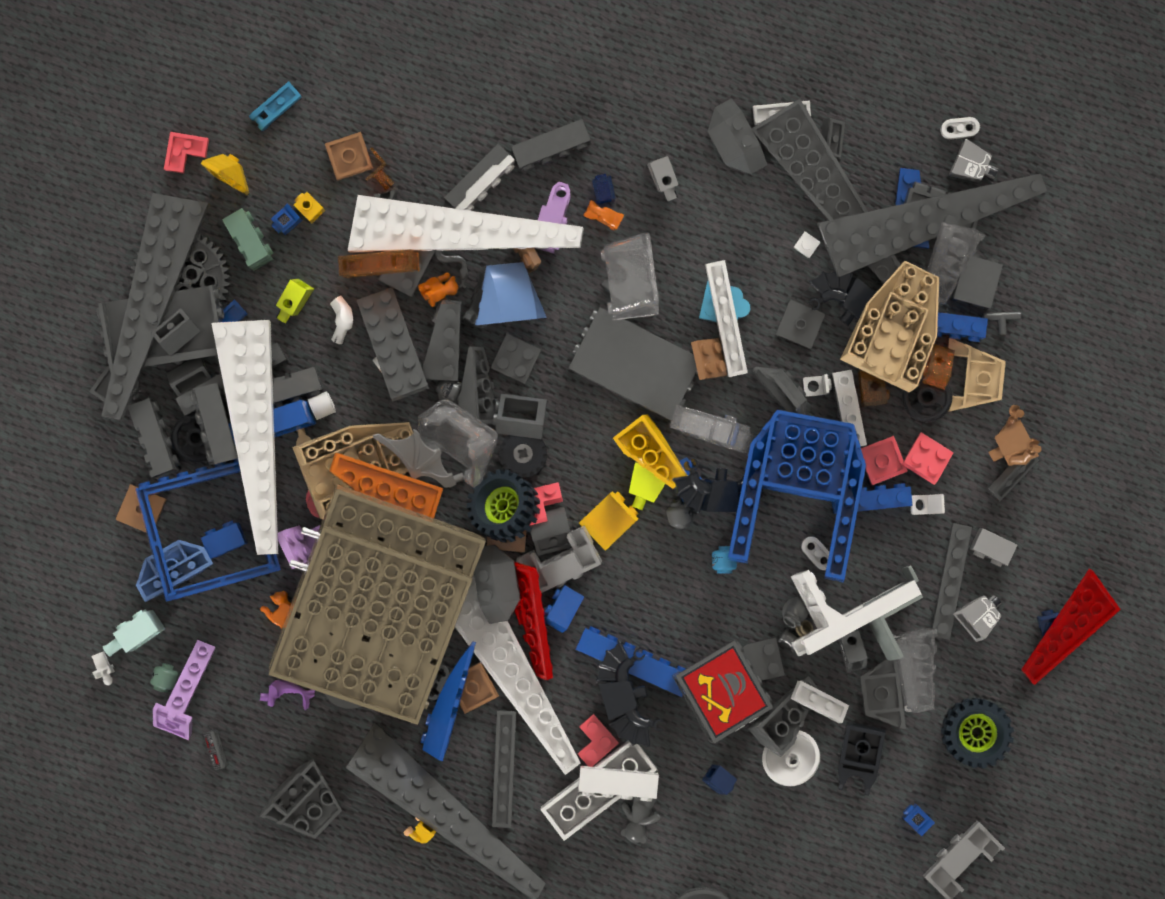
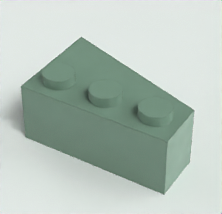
(248, 239)

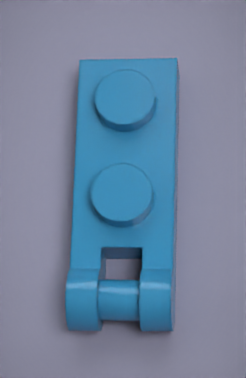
(275, 106)

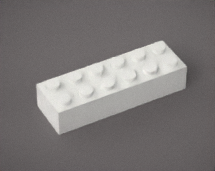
(572, 810)

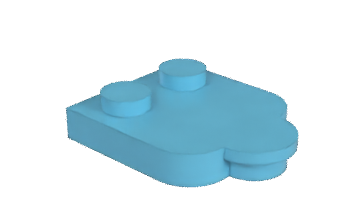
(741, 305)

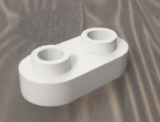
(959, 128)
(816, 553)

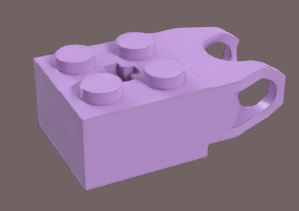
(555, 209)

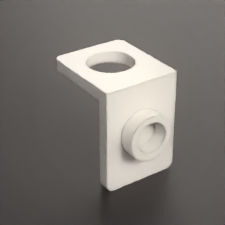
(823, 382)
(931, 504)

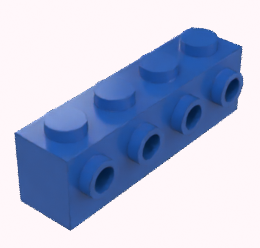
(961, 326)
(882, 498)

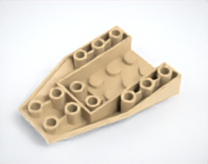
(897, 328)
(353, 441)

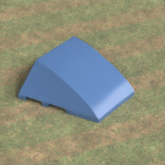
(508, 295)

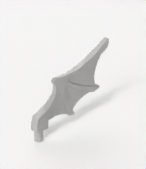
(420, 459)

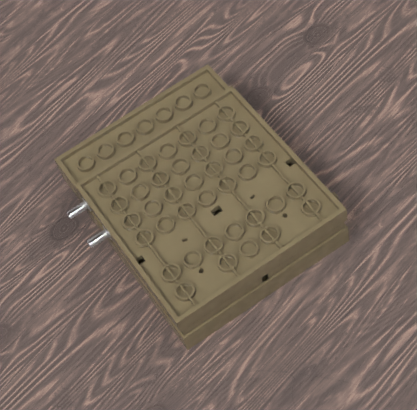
(376, 604)

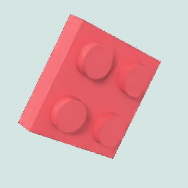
(927, 458)
(883, 460)

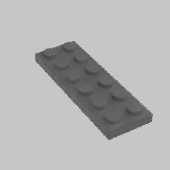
(392, 344)

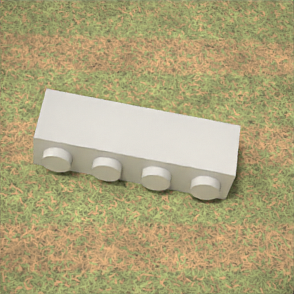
(618, 782)

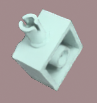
(135, 633)

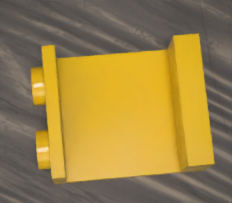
(609, 520)

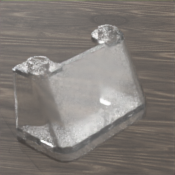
(631, 277)
(460, 436)

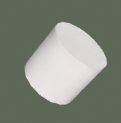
(321, 405)

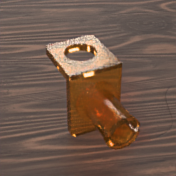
(379, 174)

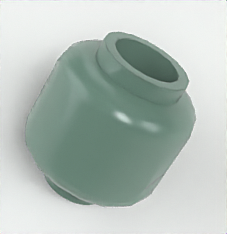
(164, 678)

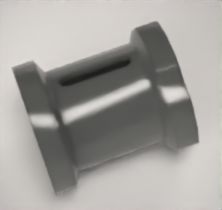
(787, 637)

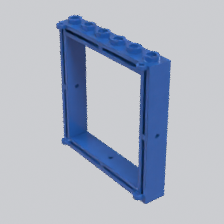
(184, 479)

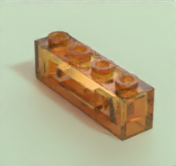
(378, 263)

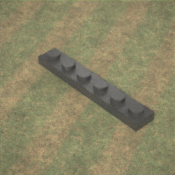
(951, 580)
(504, 769)

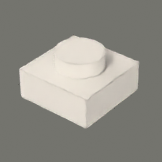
(806, 244)

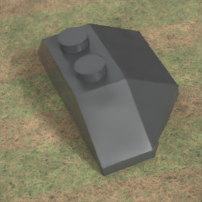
(735, 139)
(782, 389)
(496, 584)

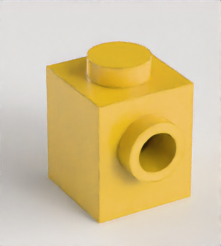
(308, 207)

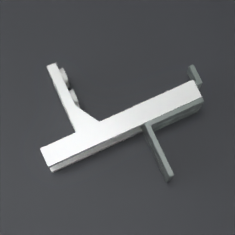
(833, 625)

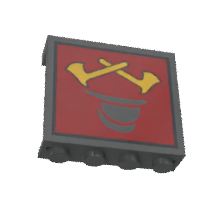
(723, 691)

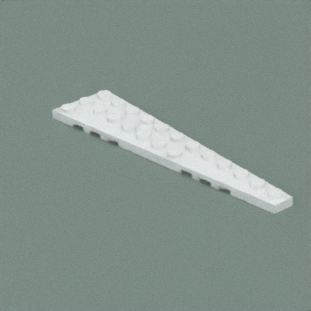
(404, 225)
(248, 385)
(511, 670)

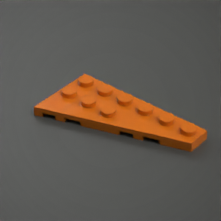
(387, 485)

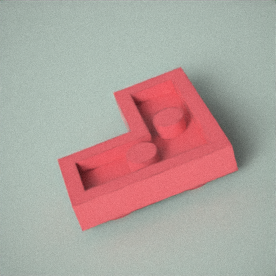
(182, 145)
(548, 495)
(601, 741)

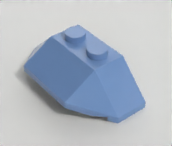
(183, 563)

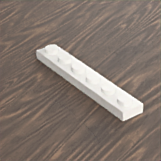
(726, 318)

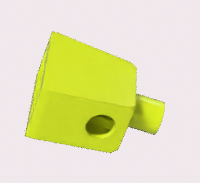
(298, 293)
(644, 486)

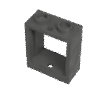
(516, 426)

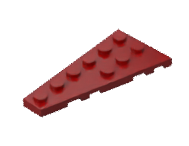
(531, 615)
(1080, 617)

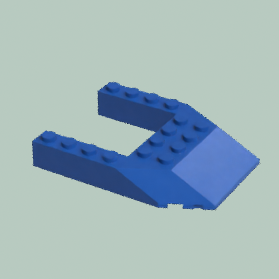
(808, 460)

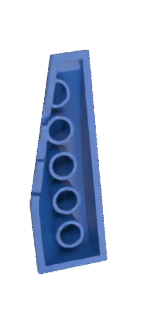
(446, 708)

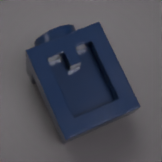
(1046, 620)

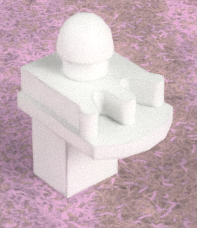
(103, 667)

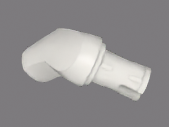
(343, 319)

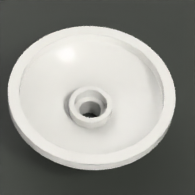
(787, 774)

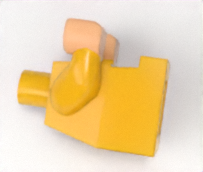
(422, 832)

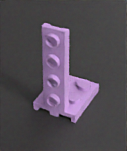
(296, 545)
(172, 716)

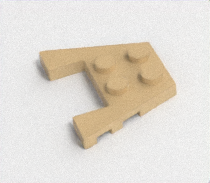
(983, 377)

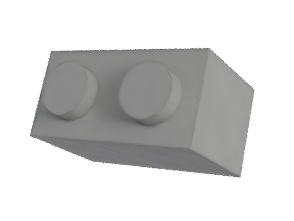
(993, 547)

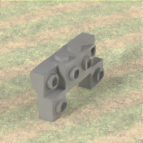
(567, 564)
(958, 856)

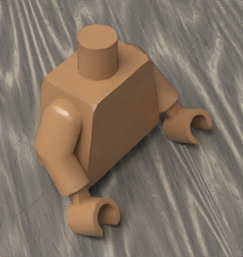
(1014, 441)

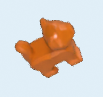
(604, 215)
(436, 291)
(279, 615)

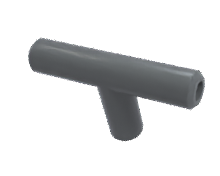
(1002, 317)

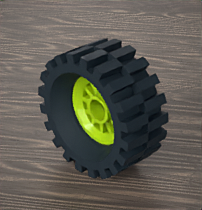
(489, 503)
(997, 741)

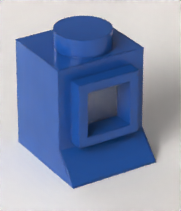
(285, 220)
(917, 819)

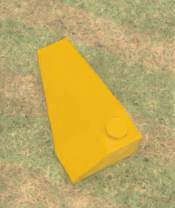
(227, 170)
(650, 449)

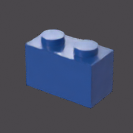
(224, 540)
(563, 608)

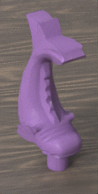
(280, 687)

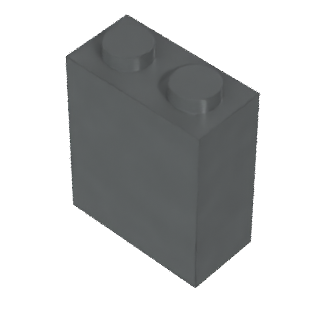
(978, 283)

